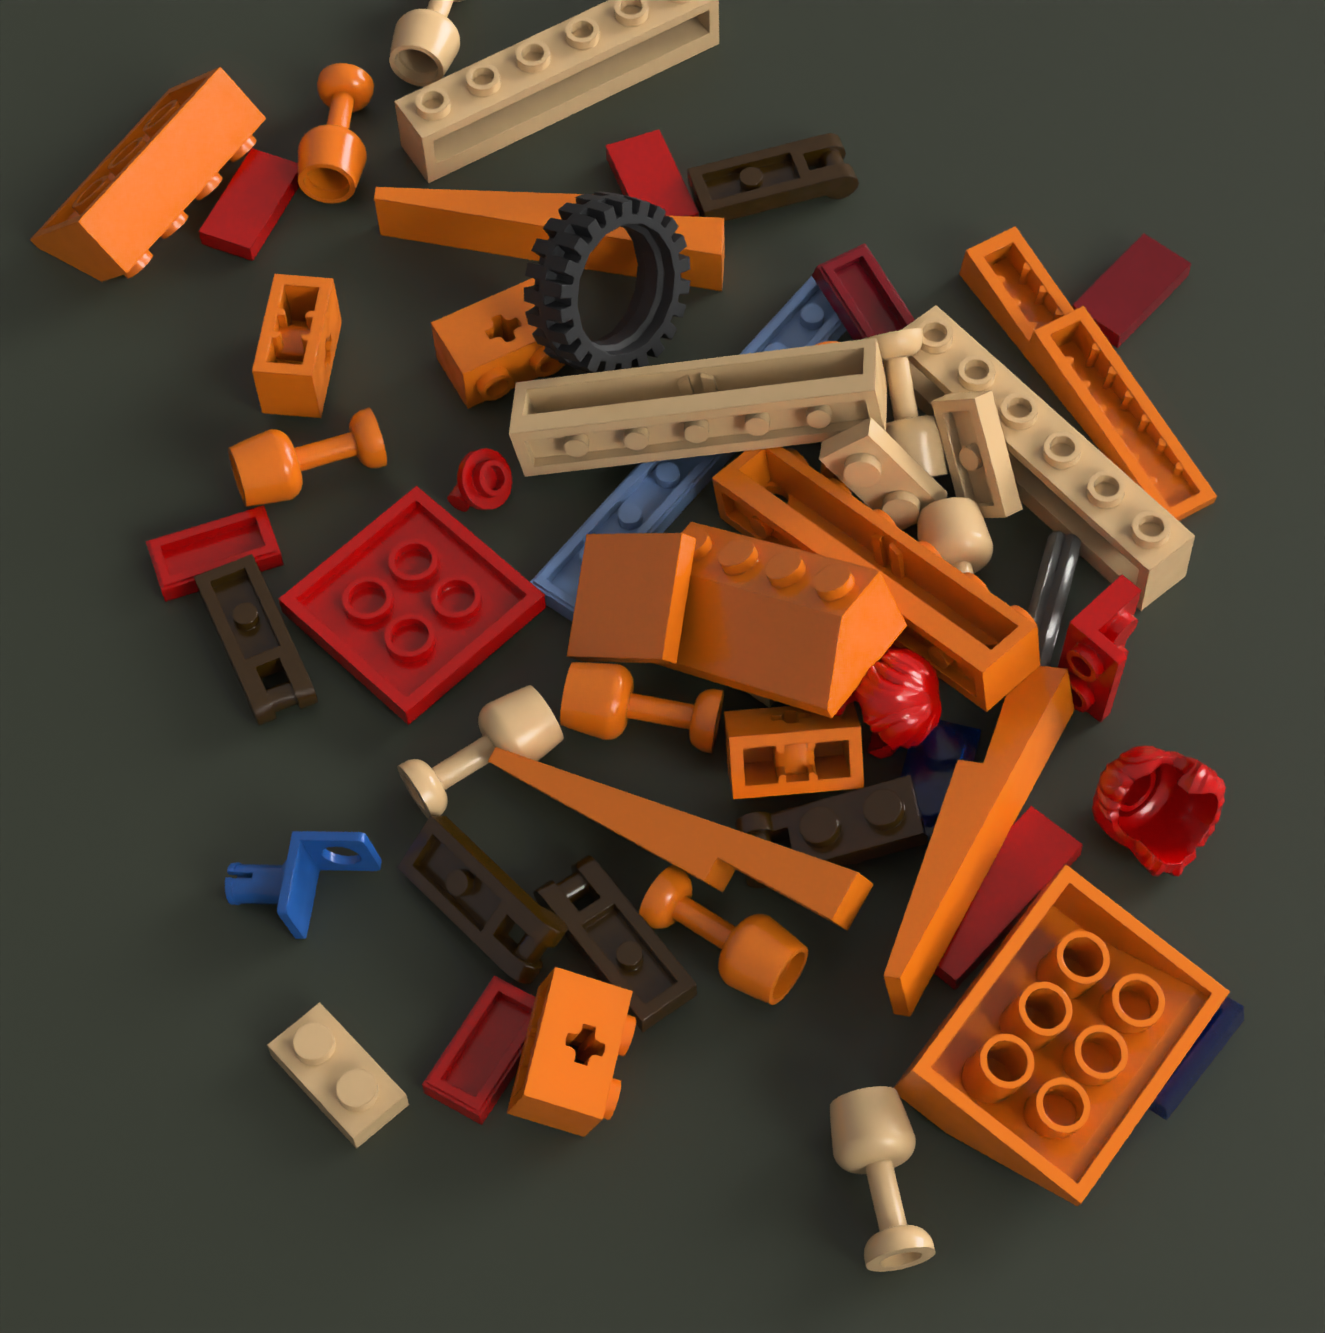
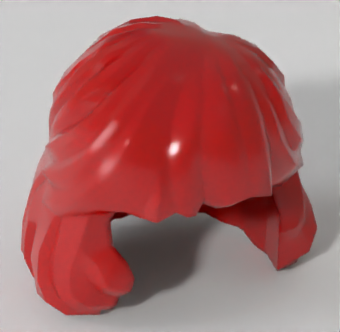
(898, 701)
(1159, 806)

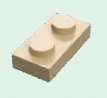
(977, 452)
(880, 472)
(338, 1075)

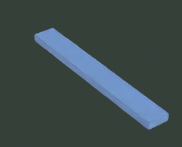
(662, 489)

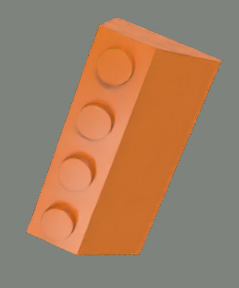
(152, 178)
(782, 620)

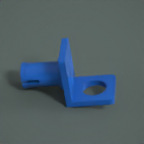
(296, 880)

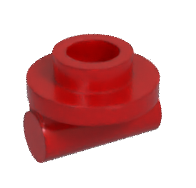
(482, 481)

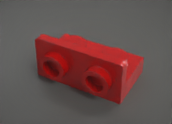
(1096, 648)

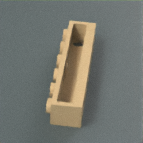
(549, 78)
(697, 407)
(1056, 466)

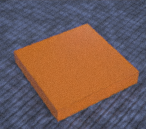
(631, 597)

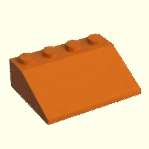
(1062, 1039)

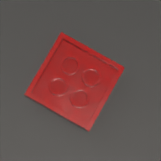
(412, 604)

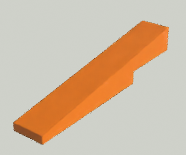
(513, 221)
(1083, 371)
(972, 828)
(699, 845)

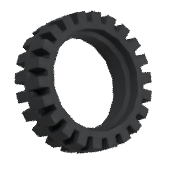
(562, 265)

